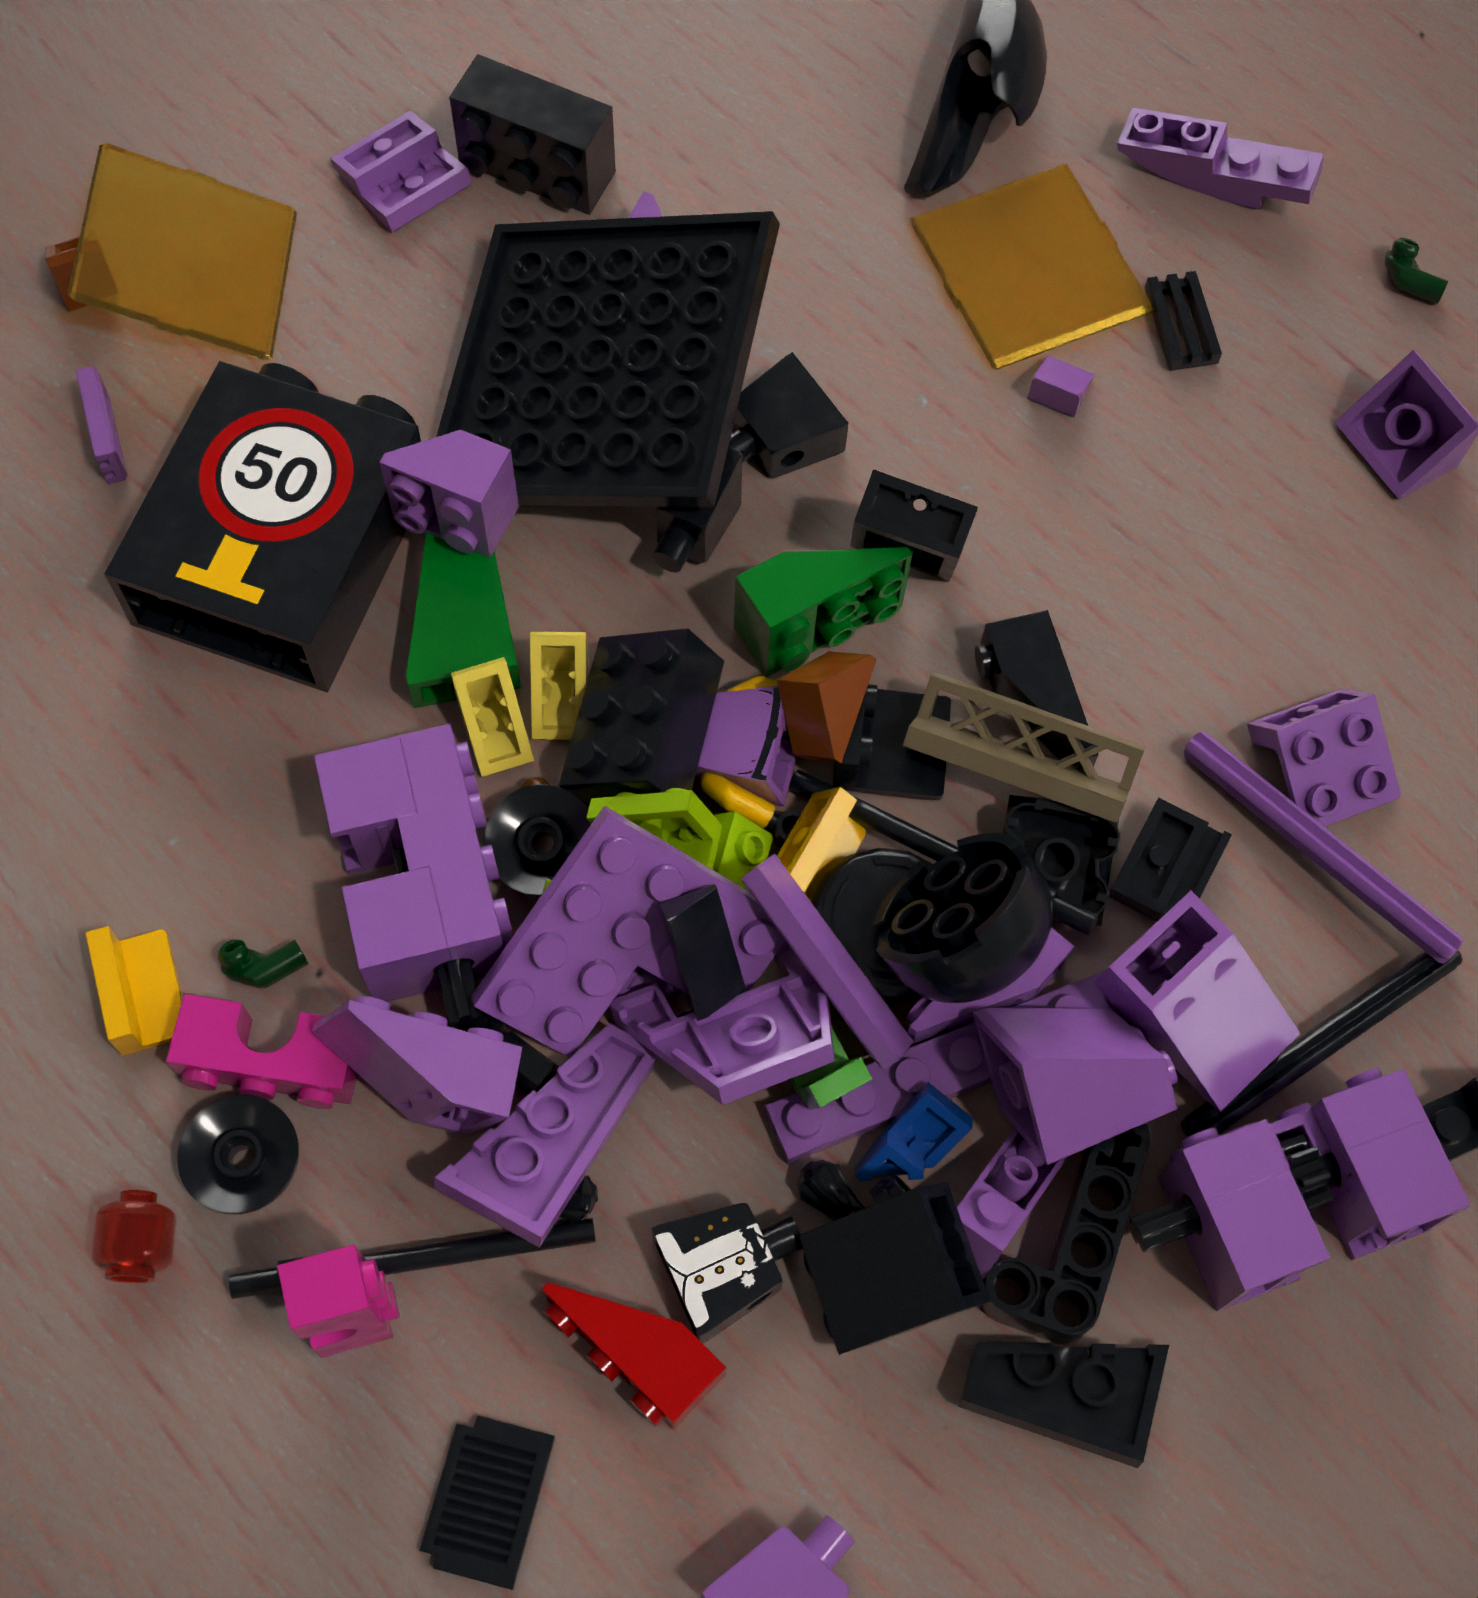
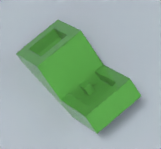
(831, 1080)

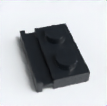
(1168, 861)

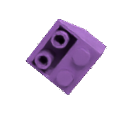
(453, 490)

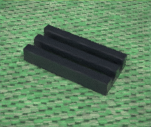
(1200, 314)

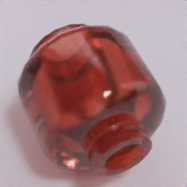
(133, 1237)

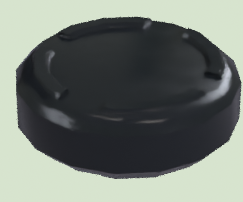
(848, 904)

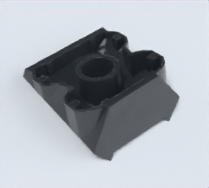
(1067, 847)

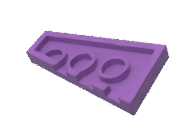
(545, 1148)

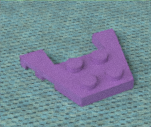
(745, 1043)

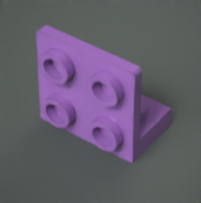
(1332, 754)

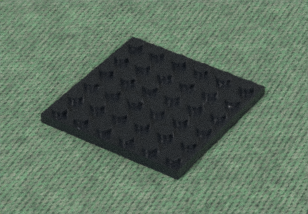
(613, 354)

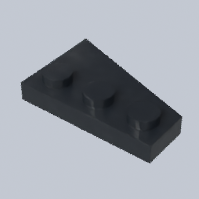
(1075, 1395)

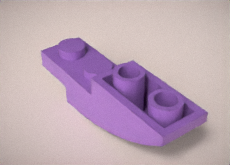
(1207, 161)

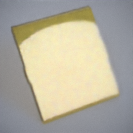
(183, 252)
(1030, 266)

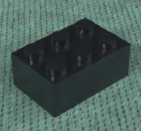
(533, 134)
(642, 715)

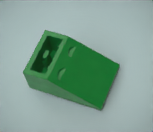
(815, 600)

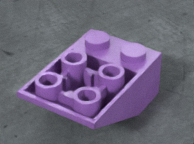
(1200, 1001)
(424, 1066)

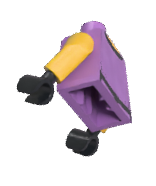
(749, 755)

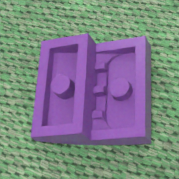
(401, 171)

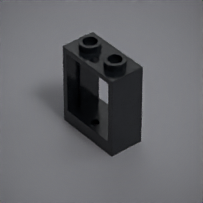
(891, 521)

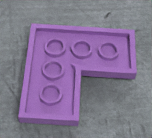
(603, 923)

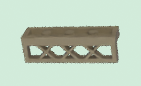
(1017, 765)

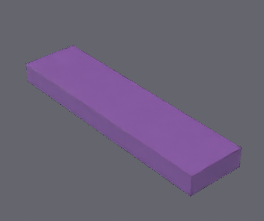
(828, 961)

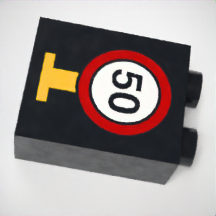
(266, 524)

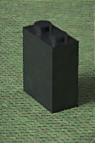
(893, 1267)

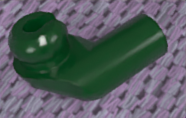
(1407, 274)
(259, 969)

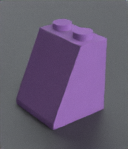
(1073, 1075)

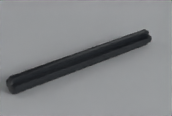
(1325, 1040)

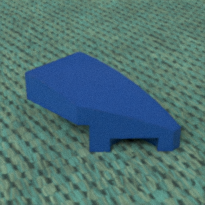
(916, 1137)

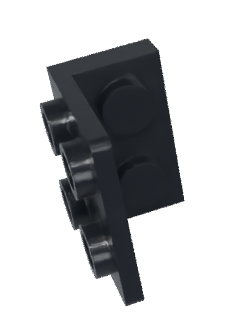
(876, 754)

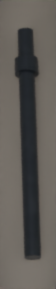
(931, 845)
(431, 1255)

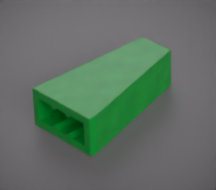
(456, 621)

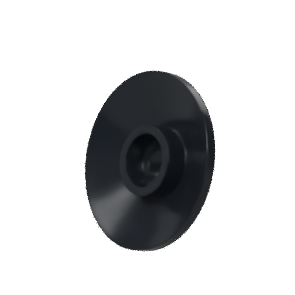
(521, 821)
(218, 1135)

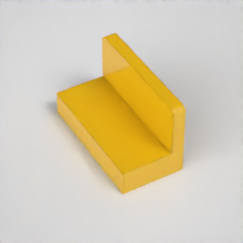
(821, 838)
(135, 988)

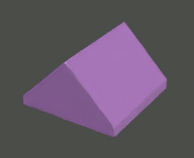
(1410, 426)

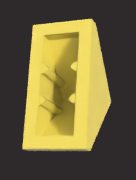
(557, 682)
(492, 716)

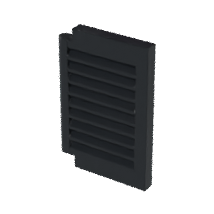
(487, 1500)

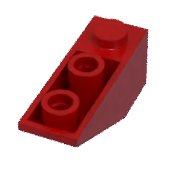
(650, 1352)

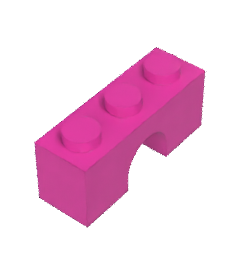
(213, 1049)
(338, 1300)

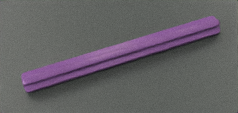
(1323, 848)

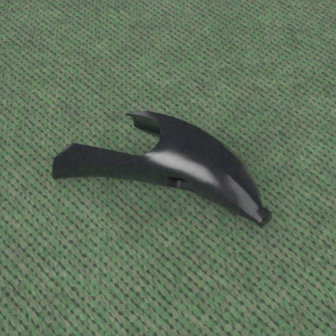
(966, 103)

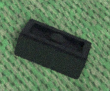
(703, 950)

